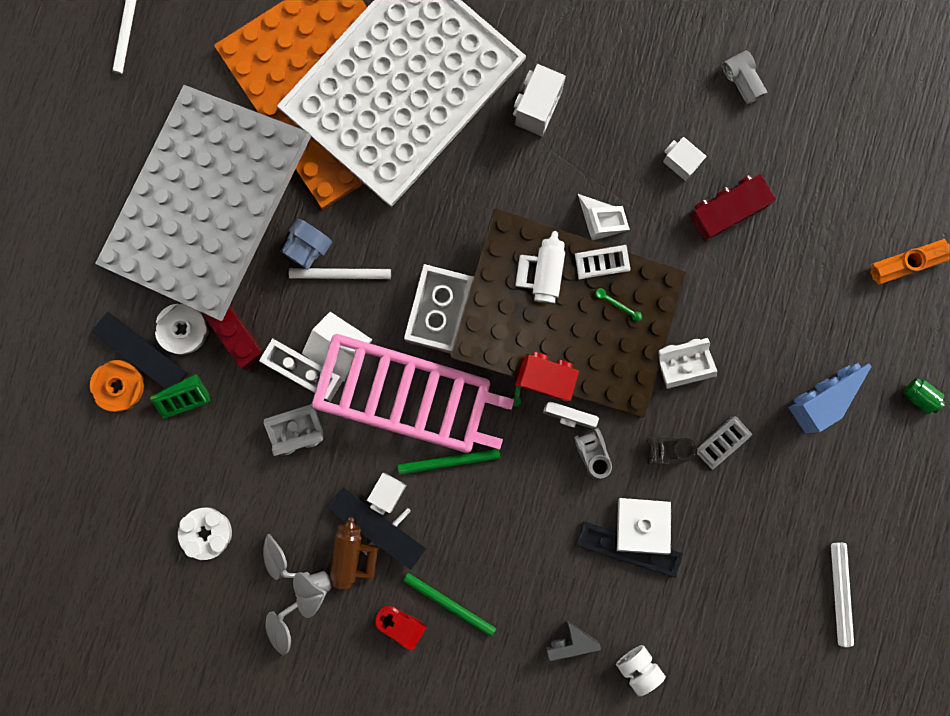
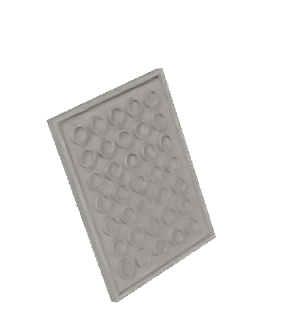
(203, 201)

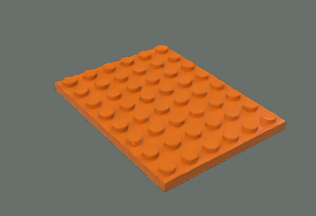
(275, 55)

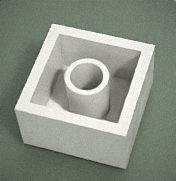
(539, 99)

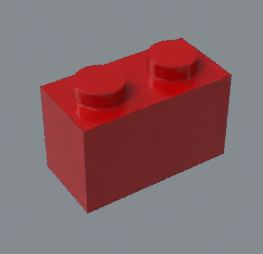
(547, 377)

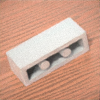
(297, 368)

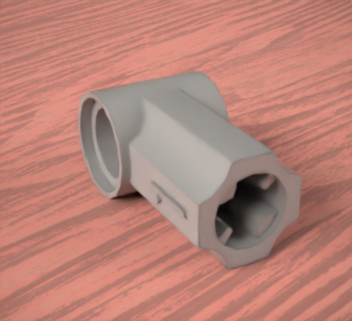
(742, 72)

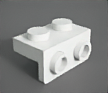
(686, 363)

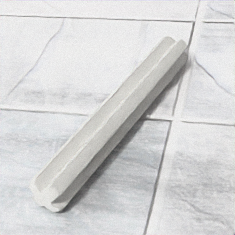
(842, 594)

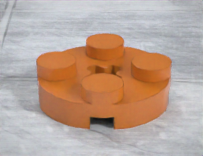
(130, 379)

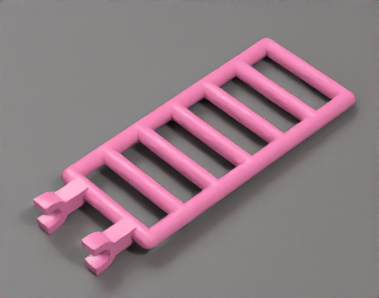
(410, 362)

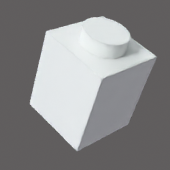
(683, 158)
(386, 494)

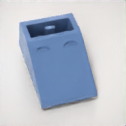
(831, 399)

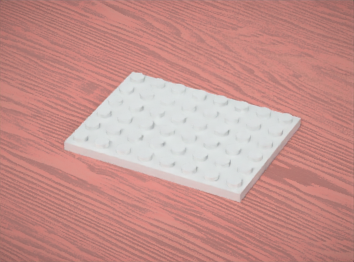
(400, 88)

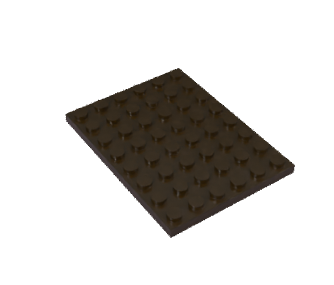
(604, 343)

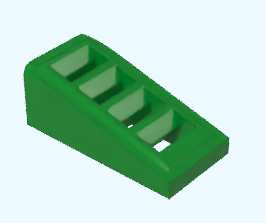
(185, 386)

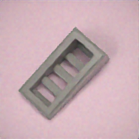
(729, 449)

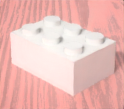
(437, 308)

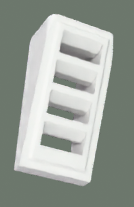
(624, 261)

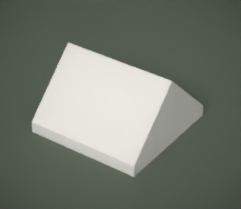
(320, 339)

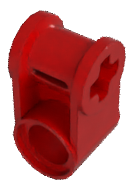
(404, 630)

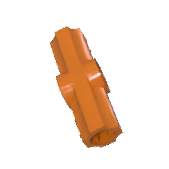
(898, 266)

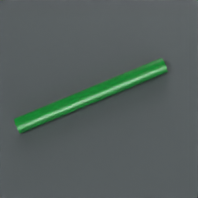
(448, 461)
(449, 605)

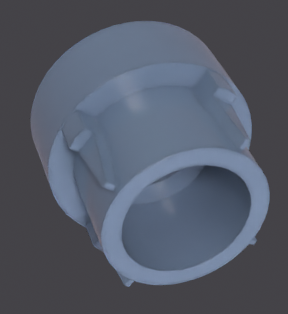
(305, 243)

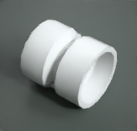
(642, 673)

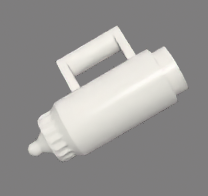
(548, 270)

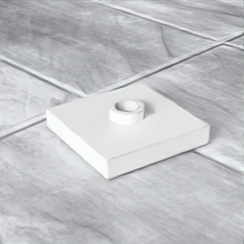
(570, 416)
(644, 526)

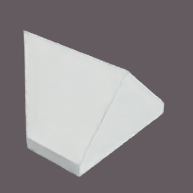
(603, 218)

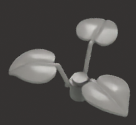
(308, 589)

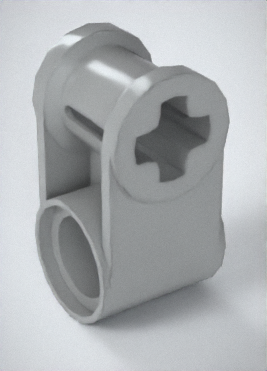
(593, 452)

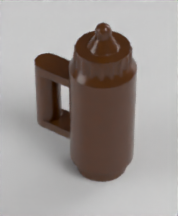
(346, 556)

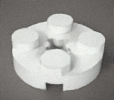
(166, 329)
(191, 526)

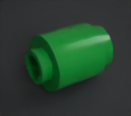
(924, 396)

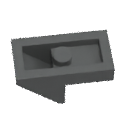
(580, 644)

